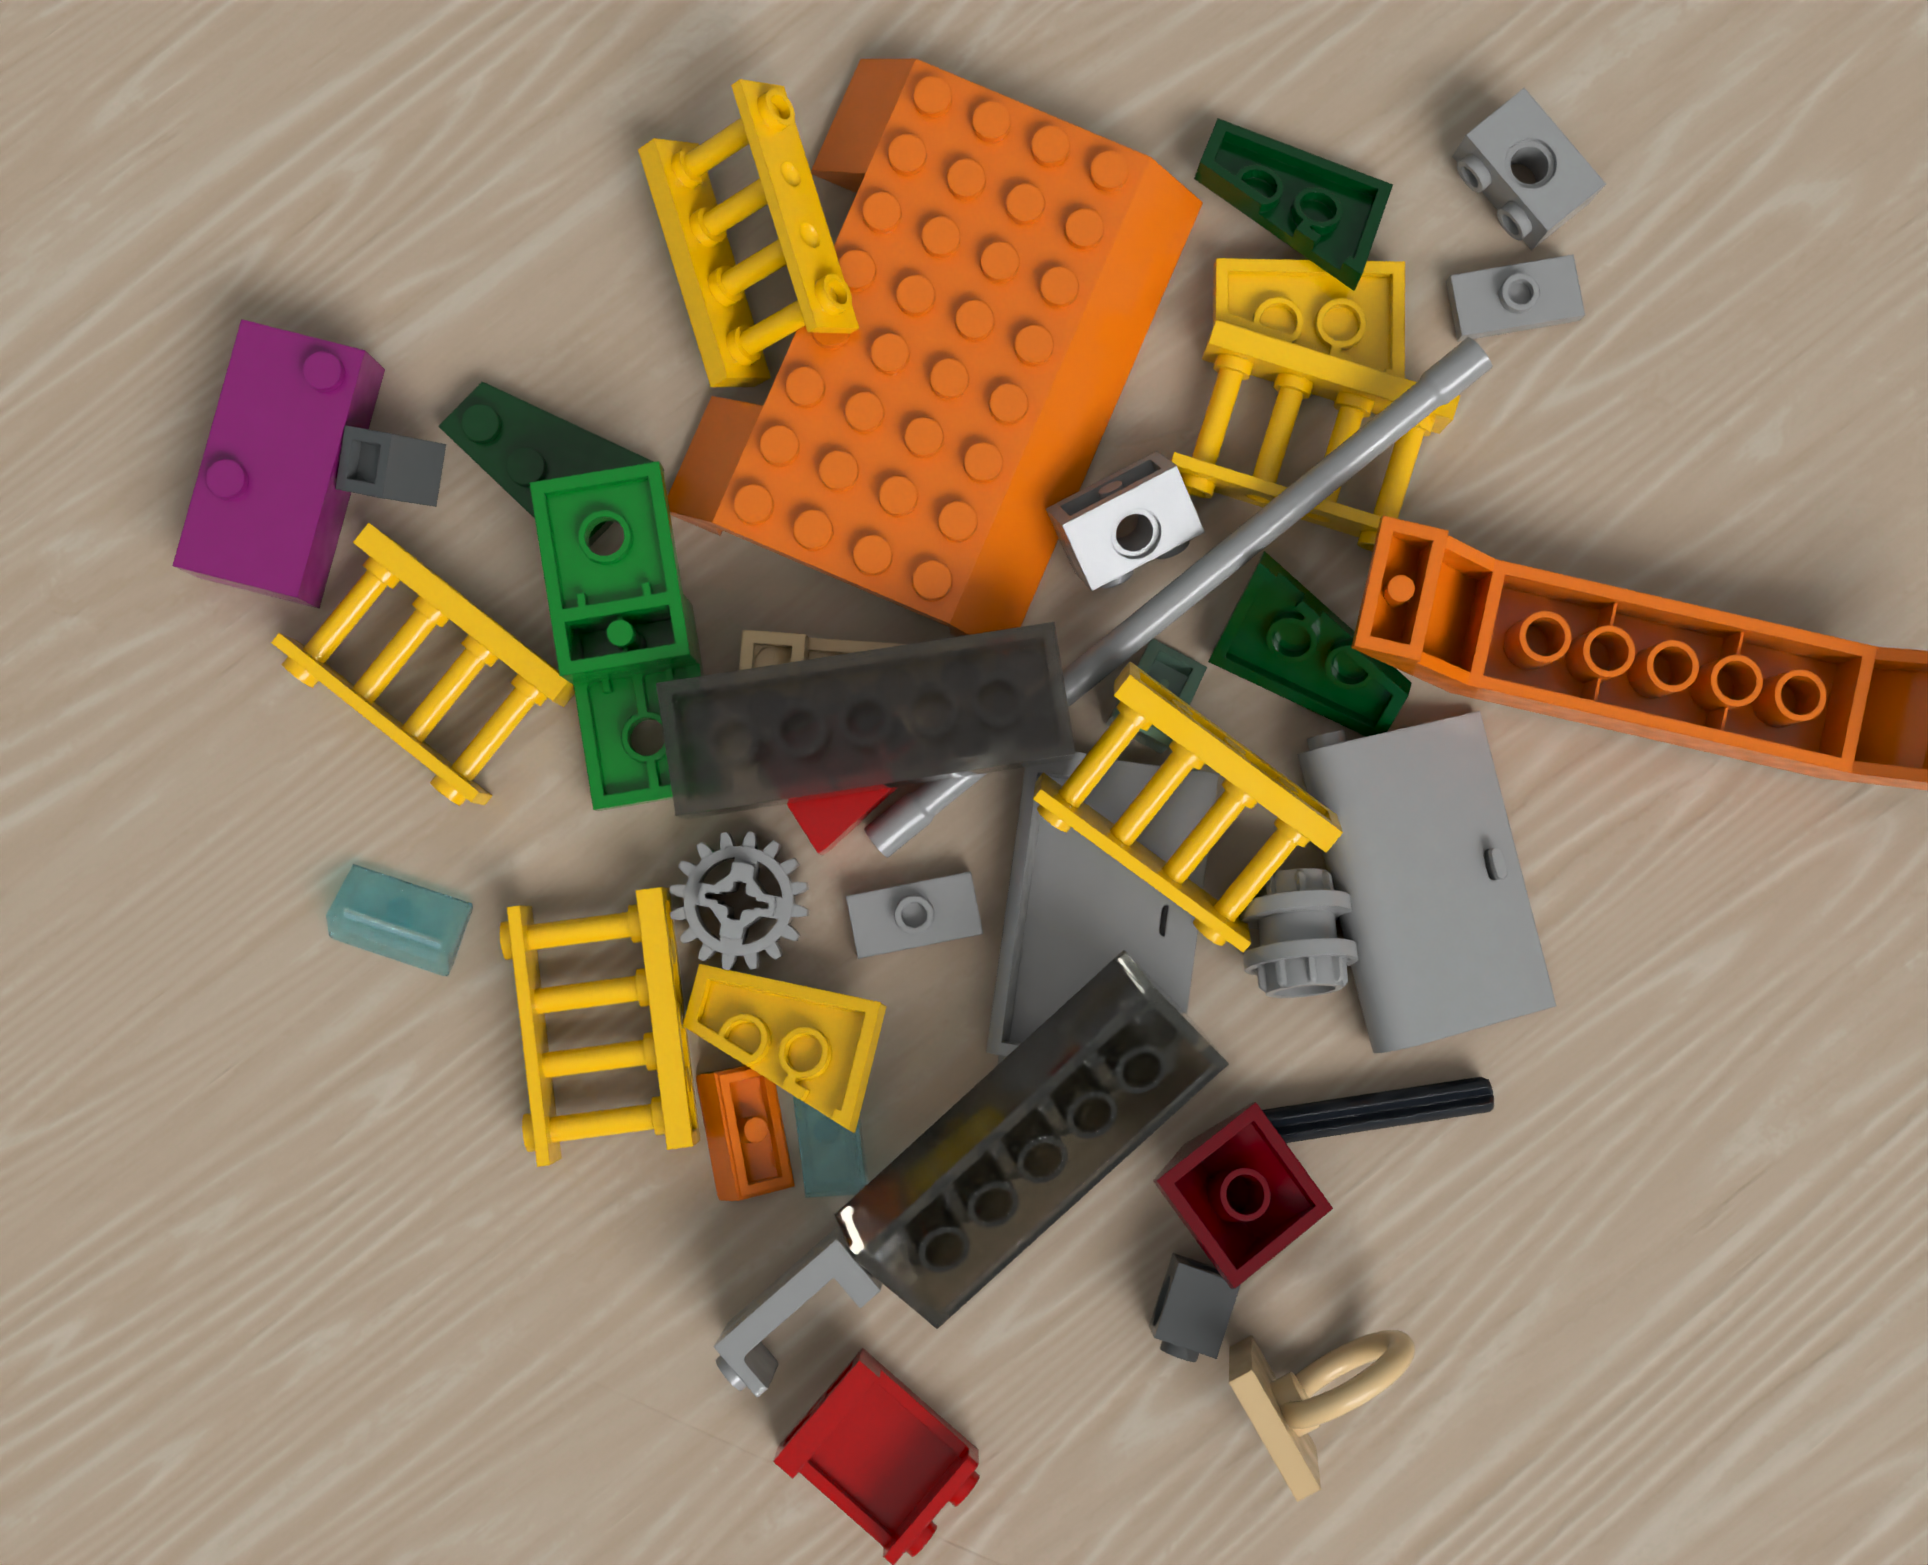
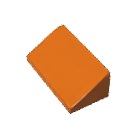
(744, 1133)

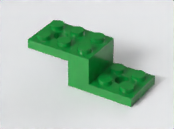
(616, 619)

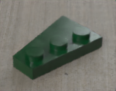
(1298, 197)
(528, 445)
(1304, 653)

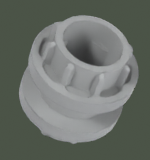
(1299, 935)

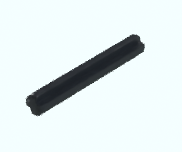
(1382, 1109)

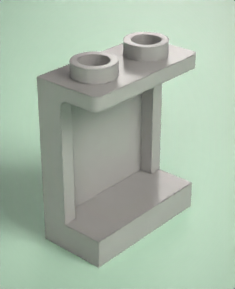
(742, 1354)

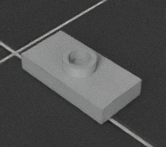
(1515, 297)
(914, 915)

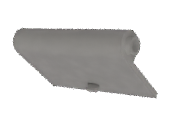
(1429, 881)
(1081, 907)

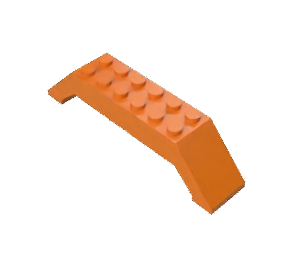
(1643, 662)

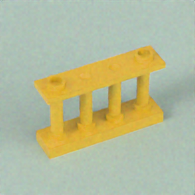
(702, 253)
(1296, 376)
(434, 606)
(1194, 743)
(661, 1050)

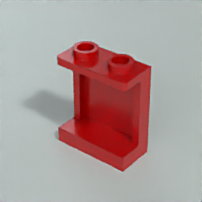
(881, 1456)

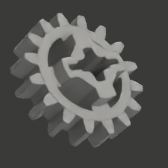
(732, 930)

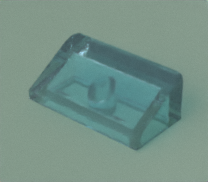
(398, 920)
(829, 1154)

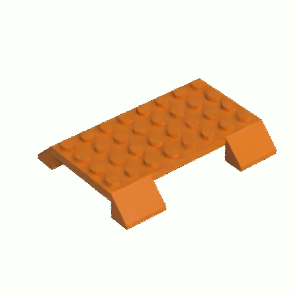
(997, 317)

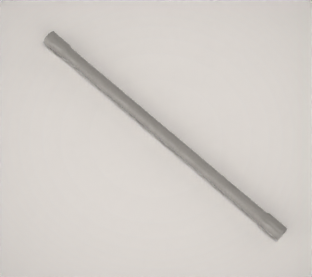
(1435, 388)

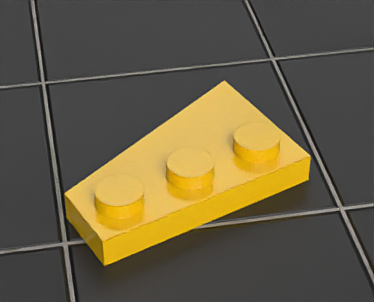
(1316, 310)
(792, 1034)

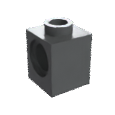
(390, 466)
(1192, 1309)

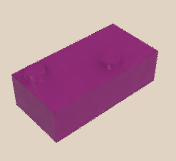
(270, 467)

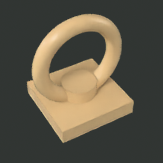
(1283, 1406)

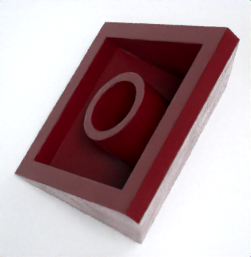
(1241, 1193)

